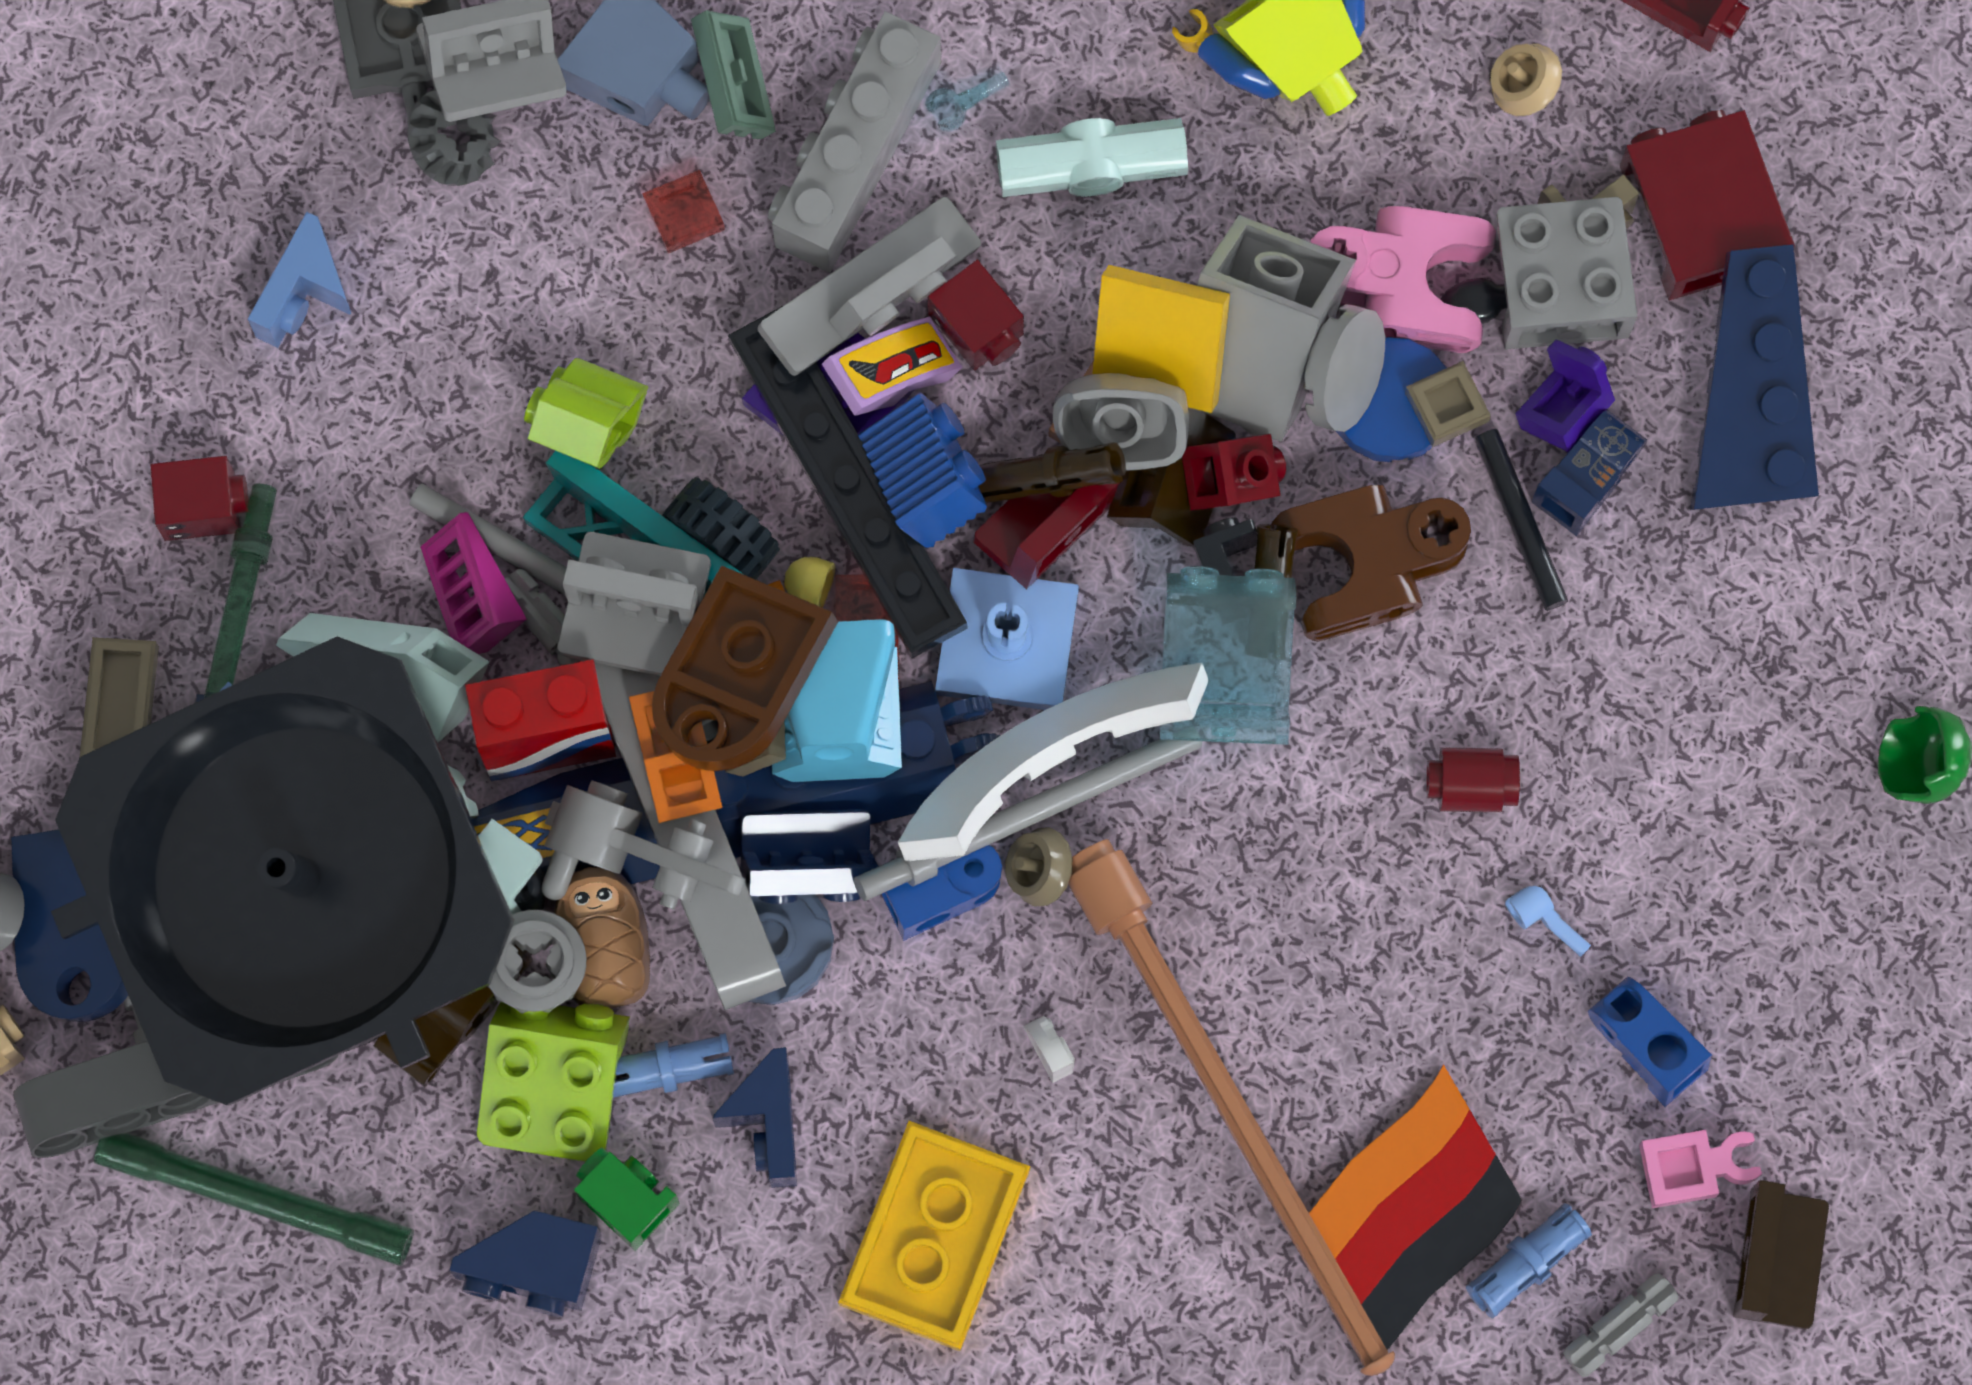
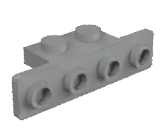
(870, 287)

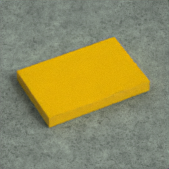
(934, 1235)

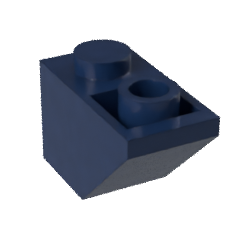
(535, 1258)

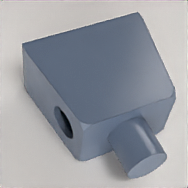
(634, 62)

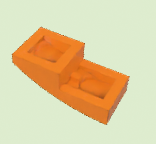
(675, 786)

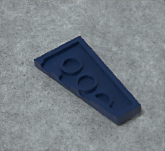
(1758, 403)

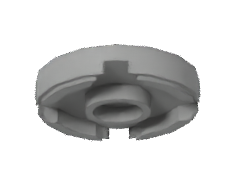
(1345, 367)

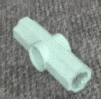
(1092, 157)

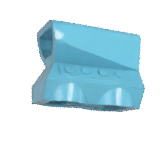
(847, 709)

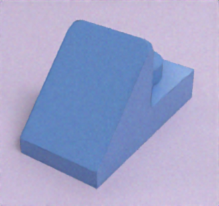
(302, 271)

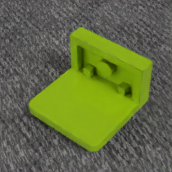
(551, 1079)

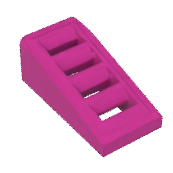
(492, 594)

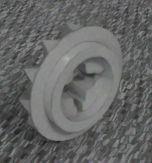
(566, 963)

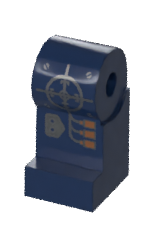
(1589, 472)

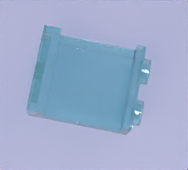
(1245, 643)

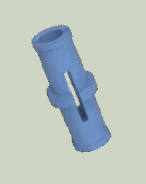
(672, 1066)
(1528, 1260)

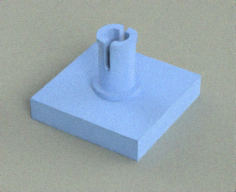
(1013, 640)

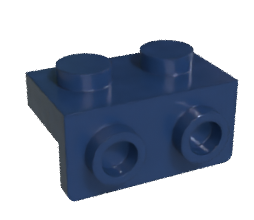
(805, 853)

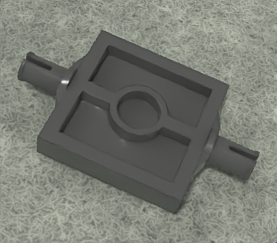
(384, 47)

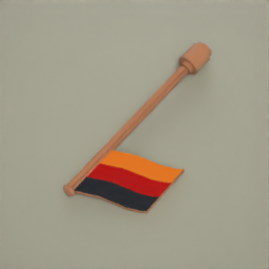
(1400, 1209)

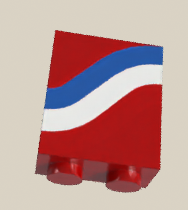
(540, 720)

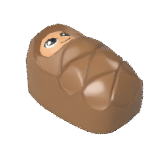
(614, 935)

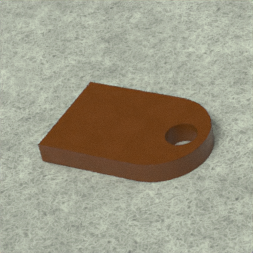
(738, 667)

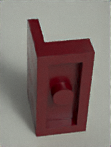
(1040, 528)

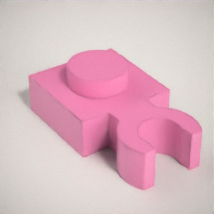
(1686, 1168)

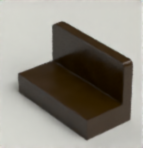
(1160, 494)
(1781, 1257)

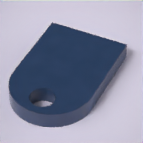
(42, 956)

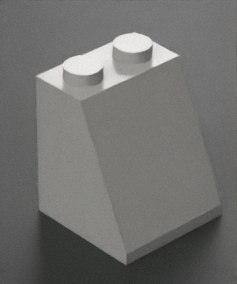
(1277, 304)

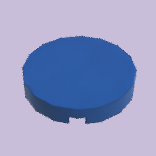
(1389, 425)

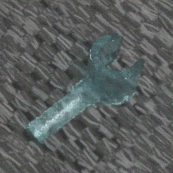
(963, 100)

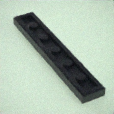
(850, 492)

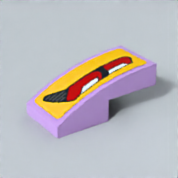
(891, 364)

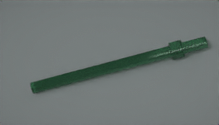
(250, 550)

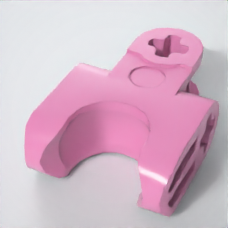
(1394, 266)

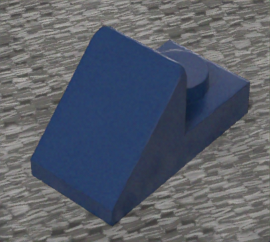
(766, 1100)

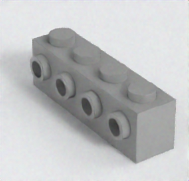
(855, 142)

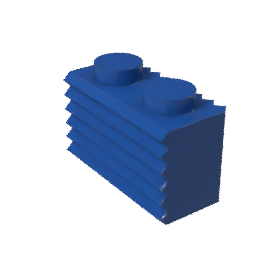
(924, 469)

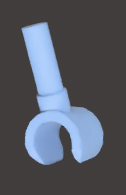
(1535, 904)

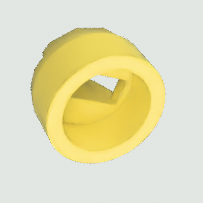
(810, 579)

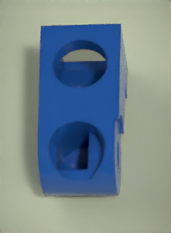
(952, 892)
(1650, 1040)

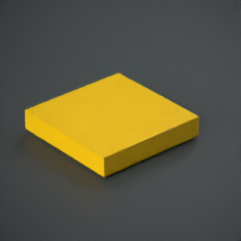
(1162, 332)

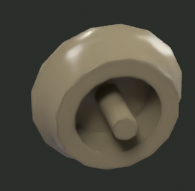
(1039, 866)

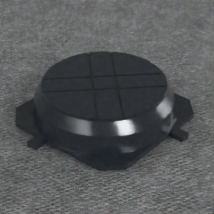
(283, 873)

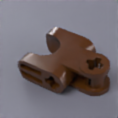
(1384, 553)

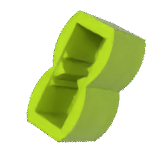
(585, 412)

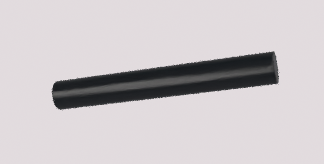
(1521, 519)

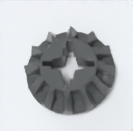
(438, 154)

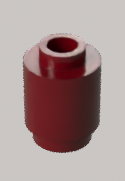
(1473, 779)

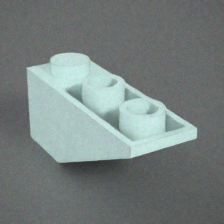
(432, 659)

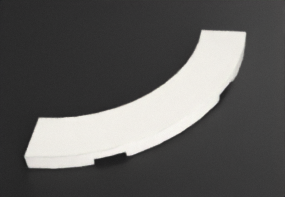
(973, 791)

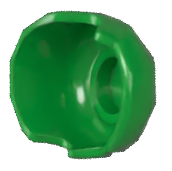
(1924, 756)

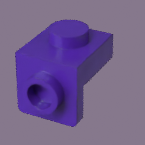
(1568, 397)

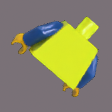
(1284, 48)

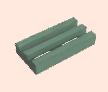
(733, 74)

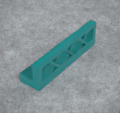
(615, 505)

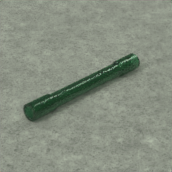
(352, 1229)

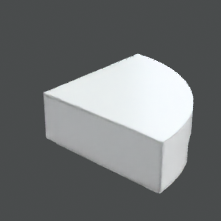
(1050, 1048)

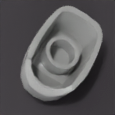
(1135, 412)

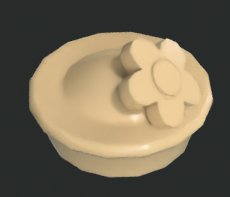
(1525, 79)

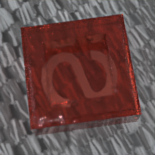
(683, 211)

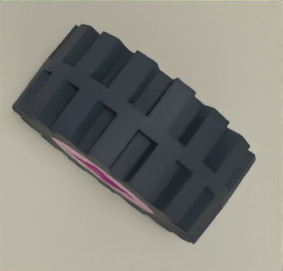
(723, 527)

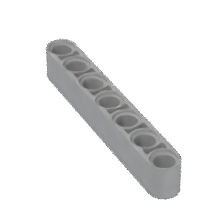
(721, 921)

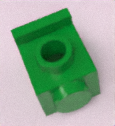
(624, 1196)

